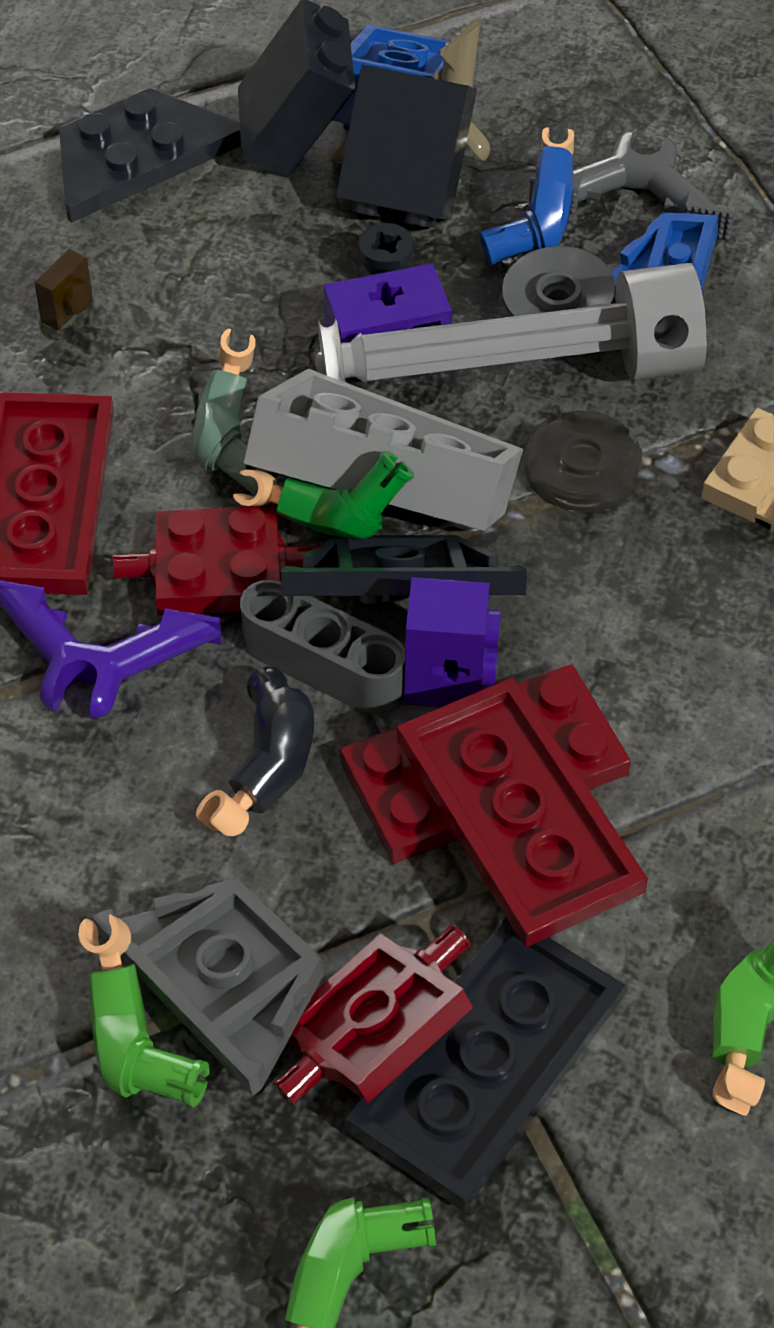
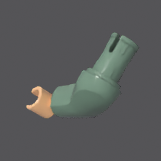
(217, 423)

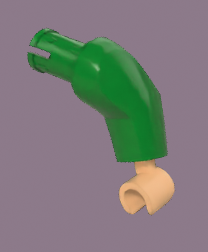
(333, 512)

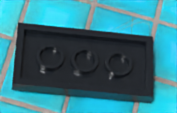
(493, 1071)

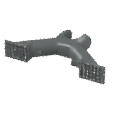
(645, 173)

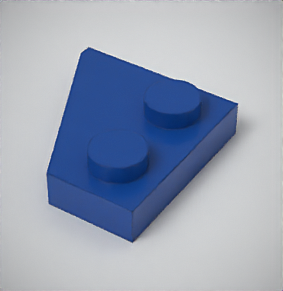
(673, 241)

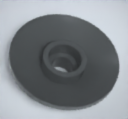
(557, 281)

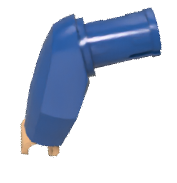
(548, 209)

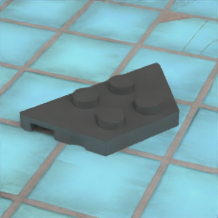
(224, 972)

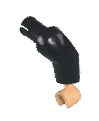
(279, 755)

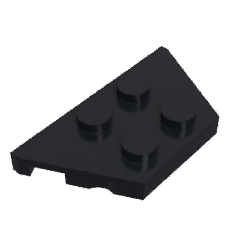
(136, 147)
(386, 563)

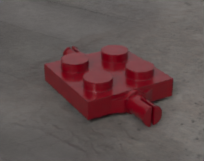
(210, 557)
(377, 1016)

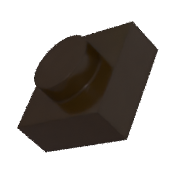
(63, 289)

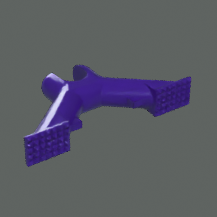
(98, 664)

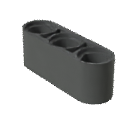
(290, 630)

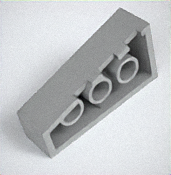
(337, 431)

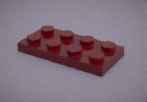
(51, 487)
(405, 811)
(521, 811)

